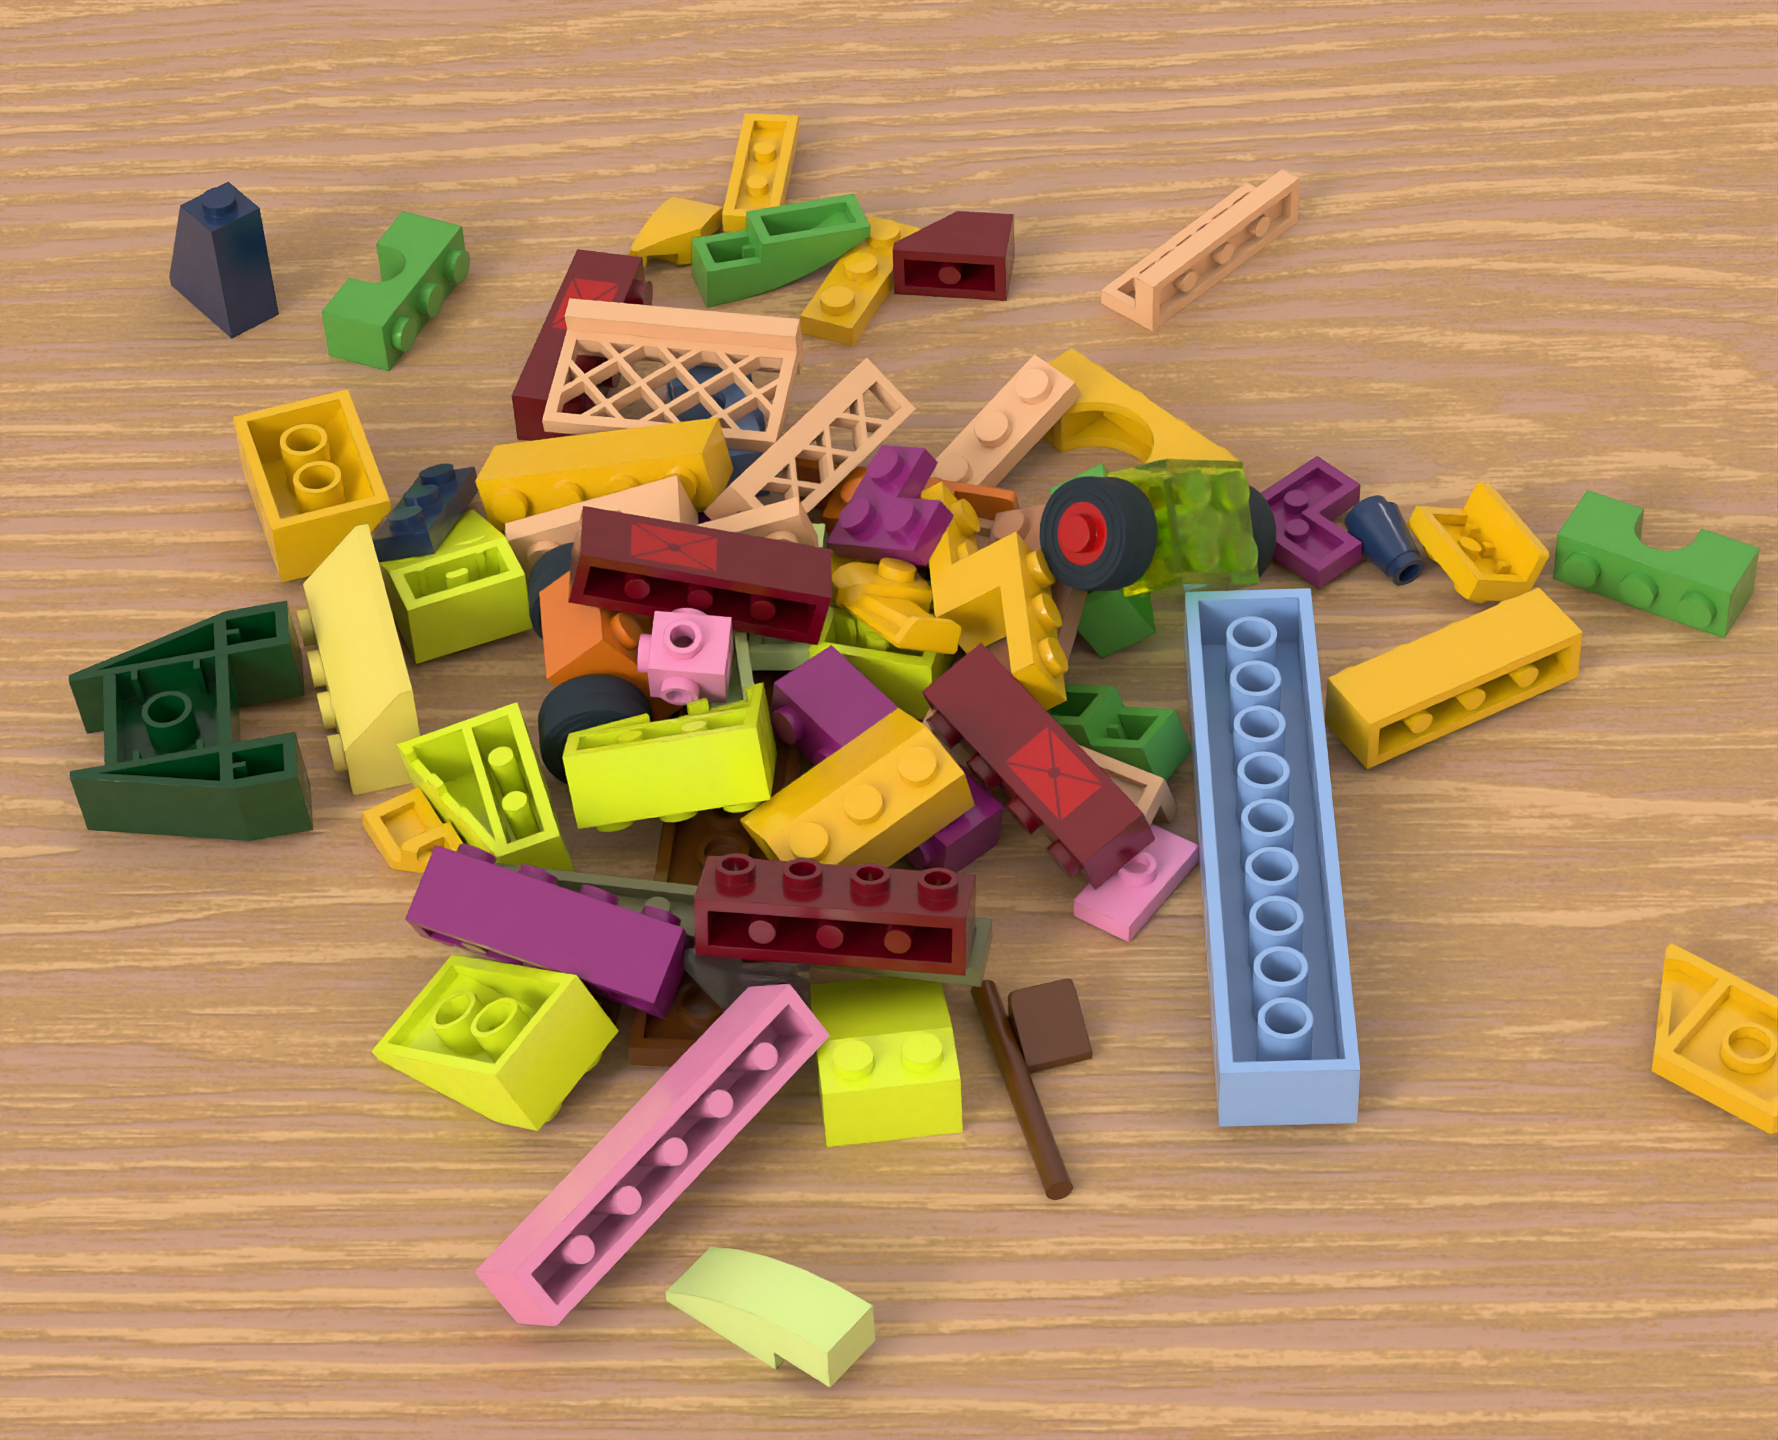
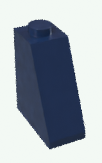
(224, 260)

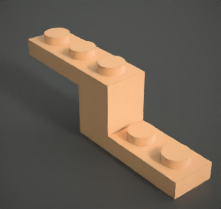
(660, 500)

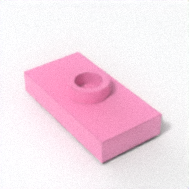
(1139, 887)

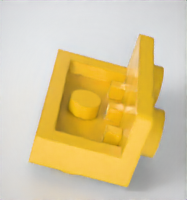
(1481, 546)

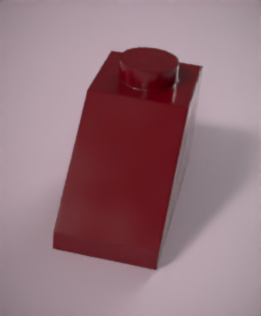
(957, 257)

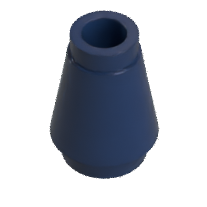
(1385, 539)

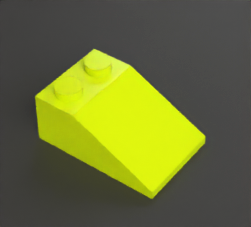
(500, 1038)
(887, 1061)

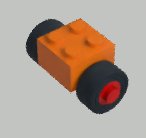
(587, 658)

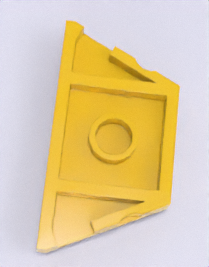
(1718, 1038)

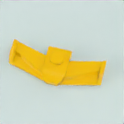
(893, 603)

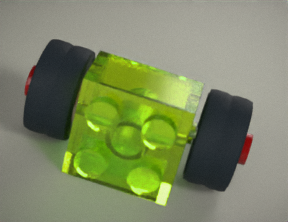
(1159, 530)

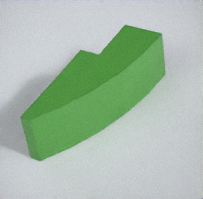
(776, 247)
(1134, 735)

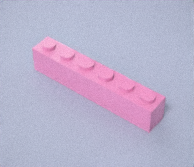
(652, 1155)

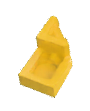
(672, 227)
(408, 830)

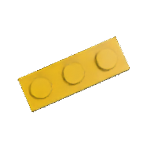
(760, 166)
(855, 285)

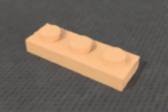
(1008, 426)

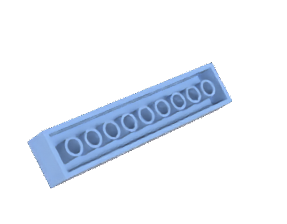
(1269, 862)

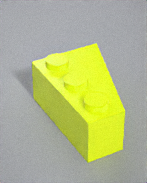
(672, 765)
(490, 788)

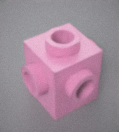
(687, 656)

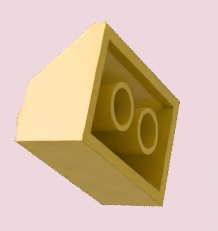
(309, 478)
(865, 799)

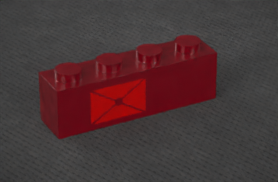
(589, 277)
(668, 565)
(1037, 766)

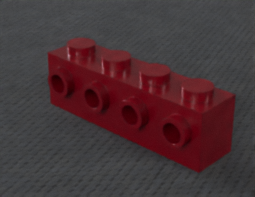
(835, 914)

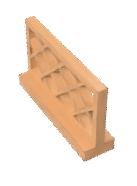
(680, 341)

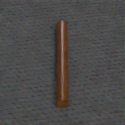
(1021, 1091)

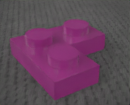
(886, 514)
(1303, 515)

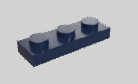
(426, 513)

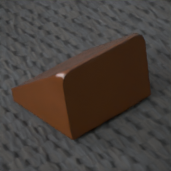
(1049, 1025)

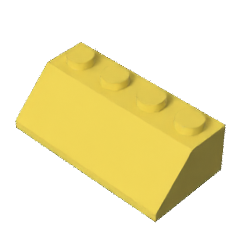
(359, 664)

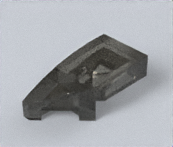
(728, 977)

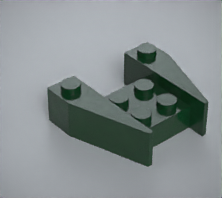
(176, 732)

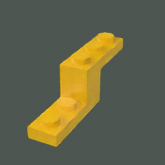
(997, 596)

